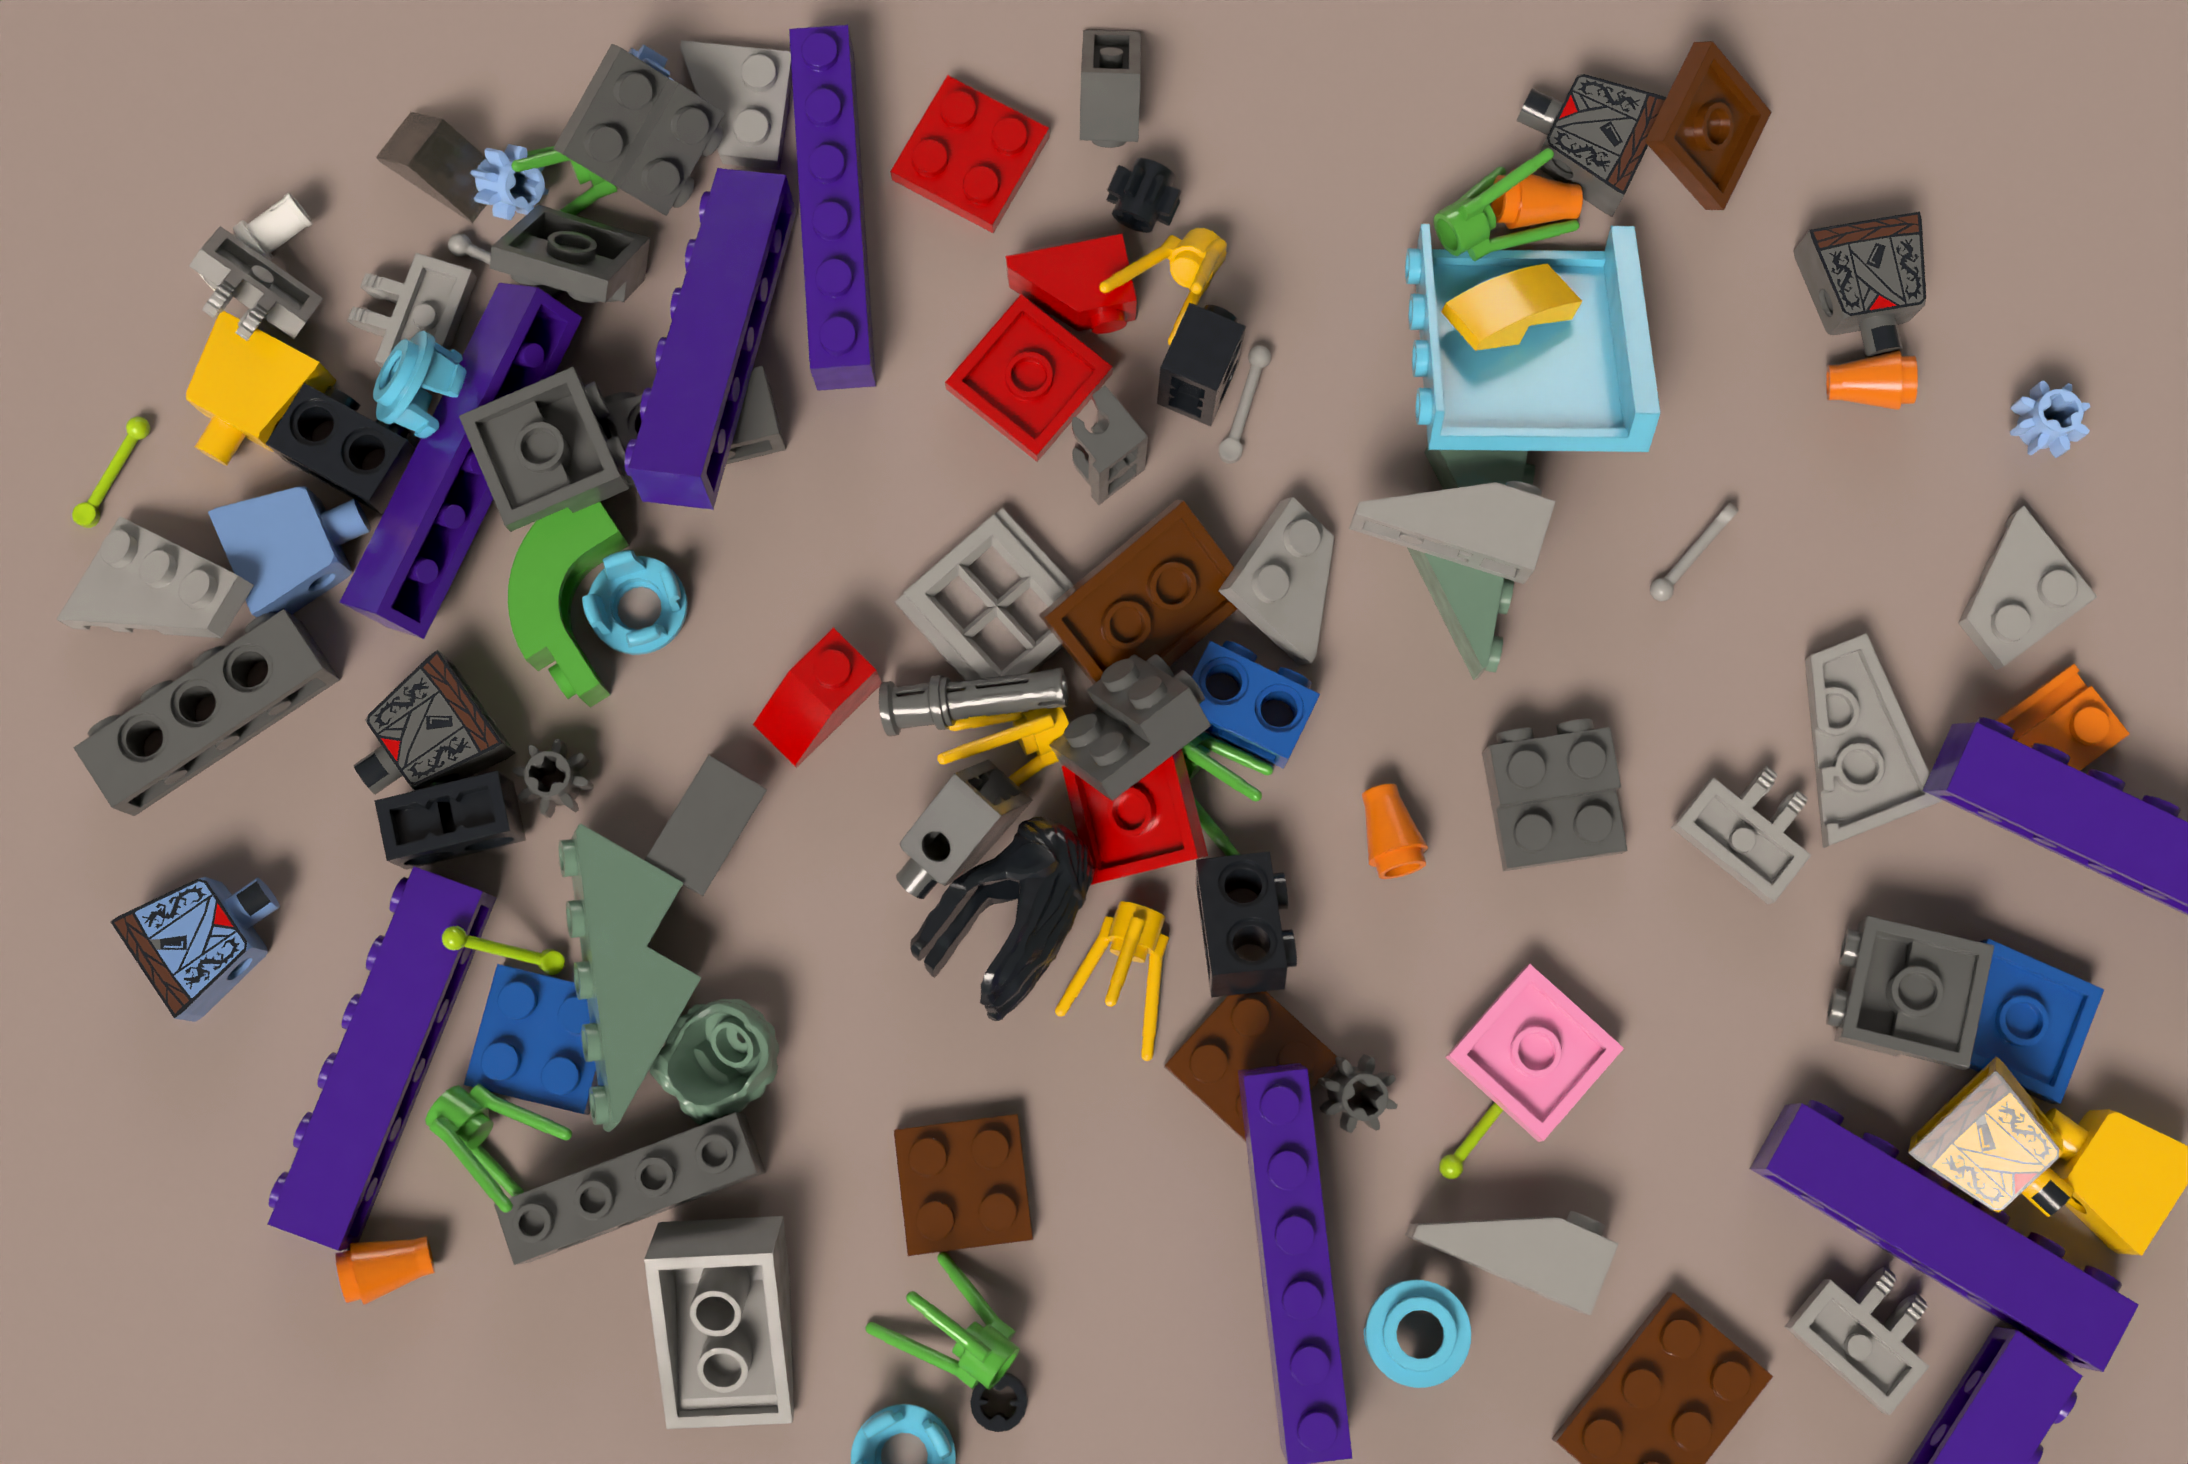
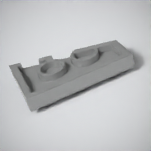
(154, 585)
(1861, 744)

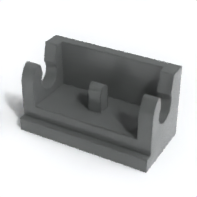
(1114, 447)
(705, 825)

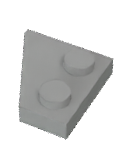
(752, 92)
(1285, 580)
(2022, 592)

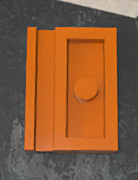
(2066, 717)

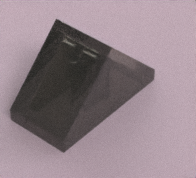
(436, 161)

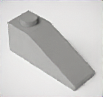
(1476, 526)
(1541, 1254)

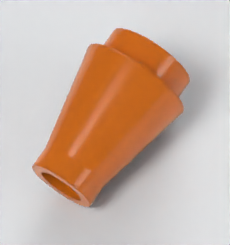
(1537, 202)
(1875, 381)
(1392, 836)
(381, 1267)

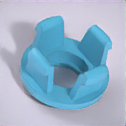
(405, 373)
(620, 574)
(1382, 1326)
(903, 1419)

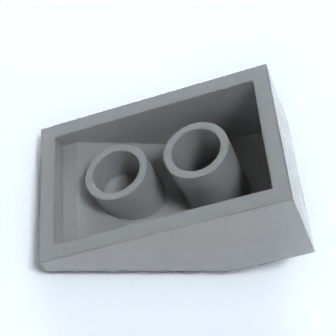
(722, 1321)

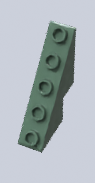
(1462, 594)
(628, 986)

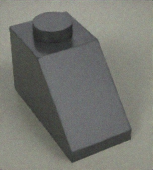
(1110, 87)

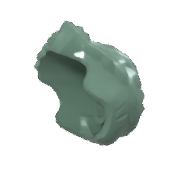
(717, 1059)

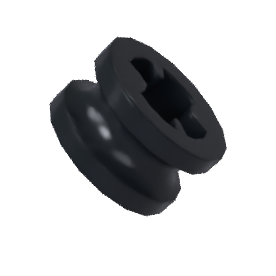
(999, 1421)

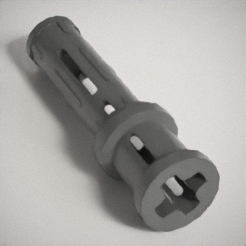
(946, 701)

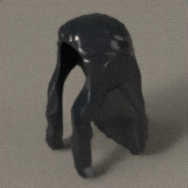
(1048, 875)

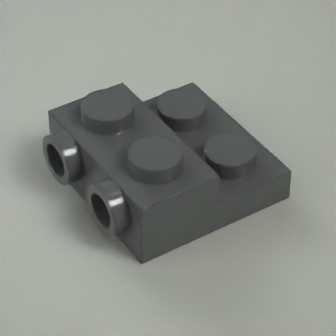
(641, 131)
(572, 255)
(546, 449)
(1137, 725)
(1554, 795)
(1910, 992)

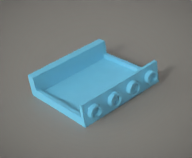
(1565, 383)

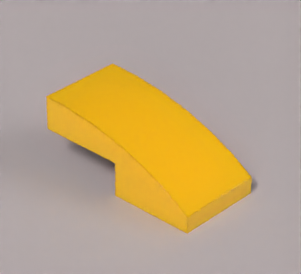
(1505, 306)

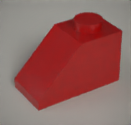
(1068, 280)
(816, 697)

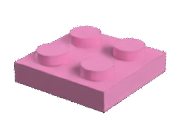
(1534, 1053)

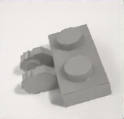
(254, 281)
(427, 301)
(1744, 840)
(1857, 1344)

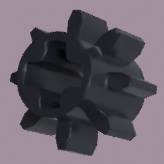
(1143, 195)

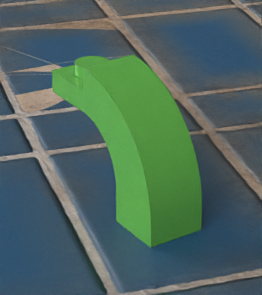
(542, 587)

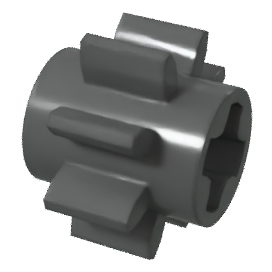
(547, 763)
(1374, 1096)

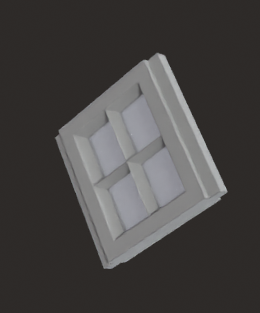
(987, 601)

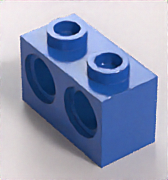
(1240, 718)

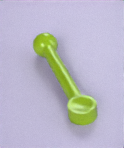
(87, 513)
(548, 960)
(1452, 1165)

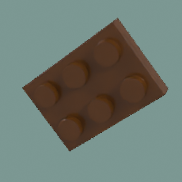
(1145, 596)
(1665, 1394)

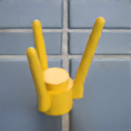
(1191, 265)
(1032, 729)
(1133, 934)

